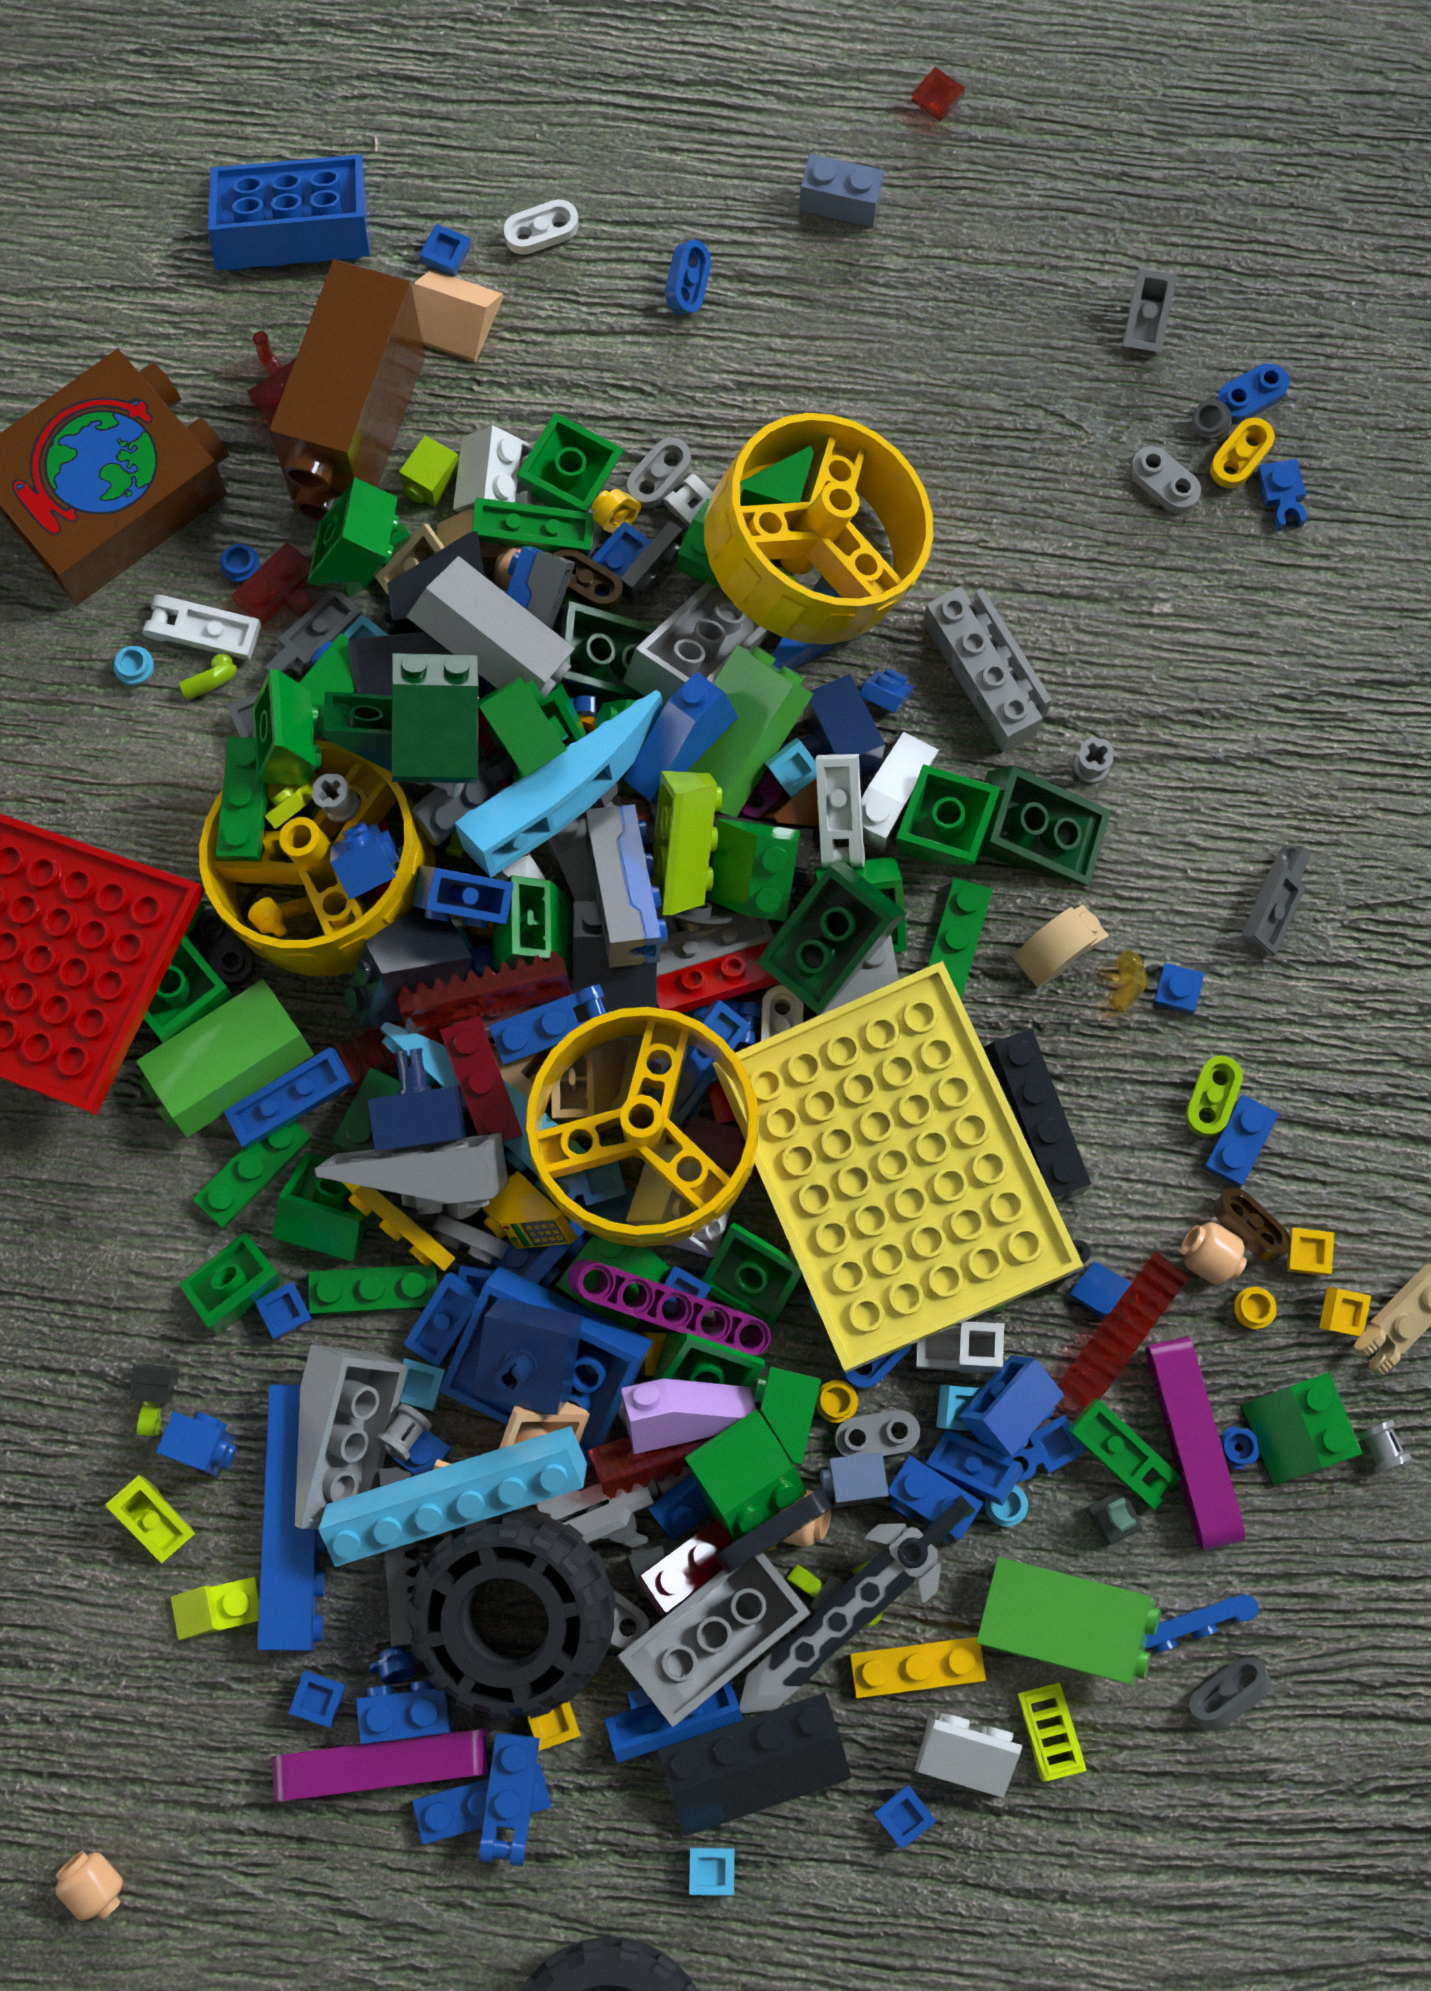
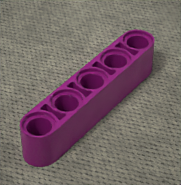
(652, 1297)
(1195, 1443)
(380, 1765)

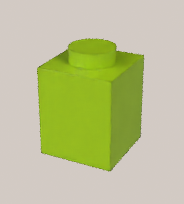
(429, 472)

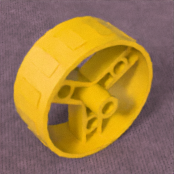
(746, 537)
(310, 849)
(664, 1037)

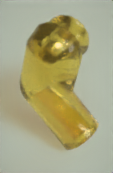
(1132, 978)

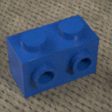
(364, 858)
(462, 894)
(1012, 1405)
(198, 1443)
(927, 1496)
(405, 1714)

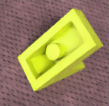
(288, 800)
(150, 1518)
(216, 1608)

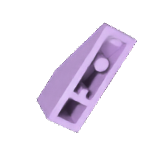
(681, 1411)

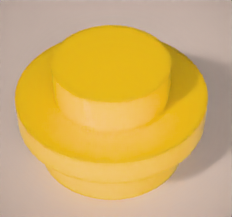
(1255, 1308)
(836, 1401)

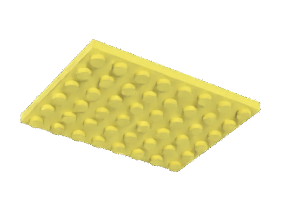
(899, 1168)

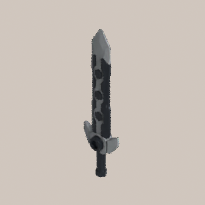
(854, 1606)

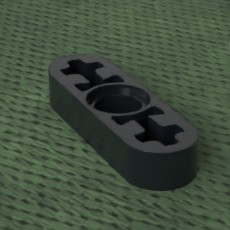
(774, 1531)

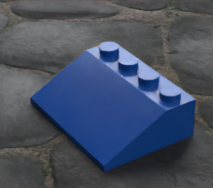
(288, 212)
(605, 1361)

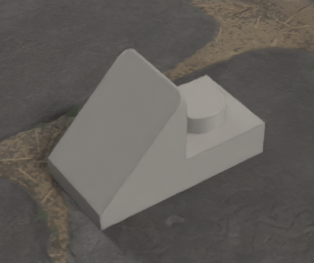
(1149, 309)

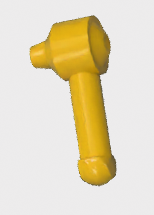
(269, 915)

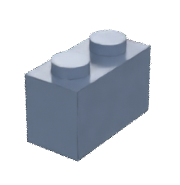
(841, 190)
(855, 1480)

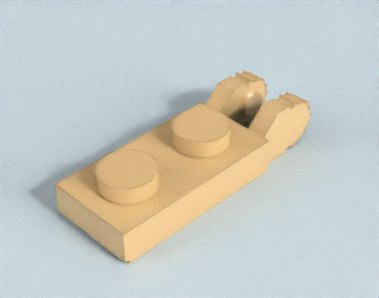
(1398, 1323)

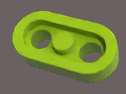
(1212, 1097)

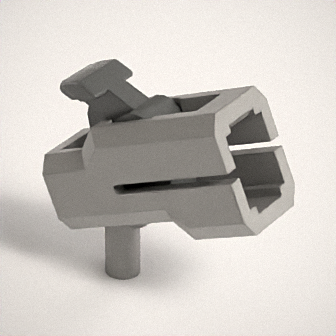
(605, 1517)

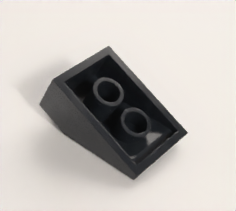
(622, 986)

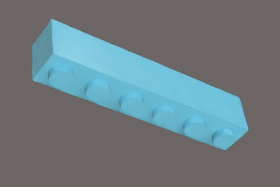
(453, 1496)

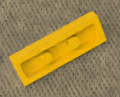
(398, 1224)
(917, 1667)

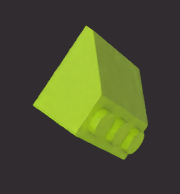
(684, 839)

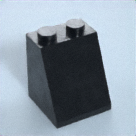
(409, 586)
(373, 659)
(400, 956)

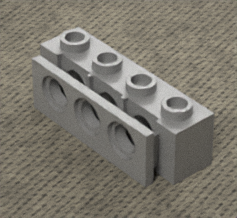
(988, 665)

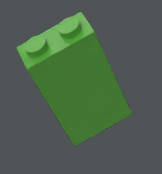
(766, 708)
(222, 1059)
(1069, 1622)

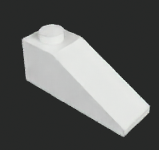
(892, 788)

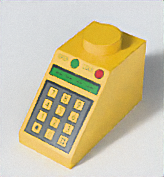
(526, 1216)

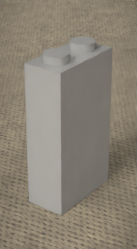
(480, 619)

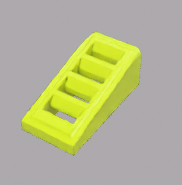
(1062, 1769)

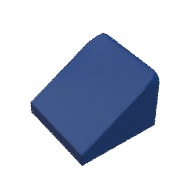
(1100, 1289)

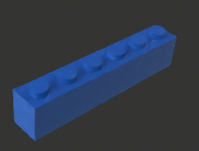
(289, 1553)

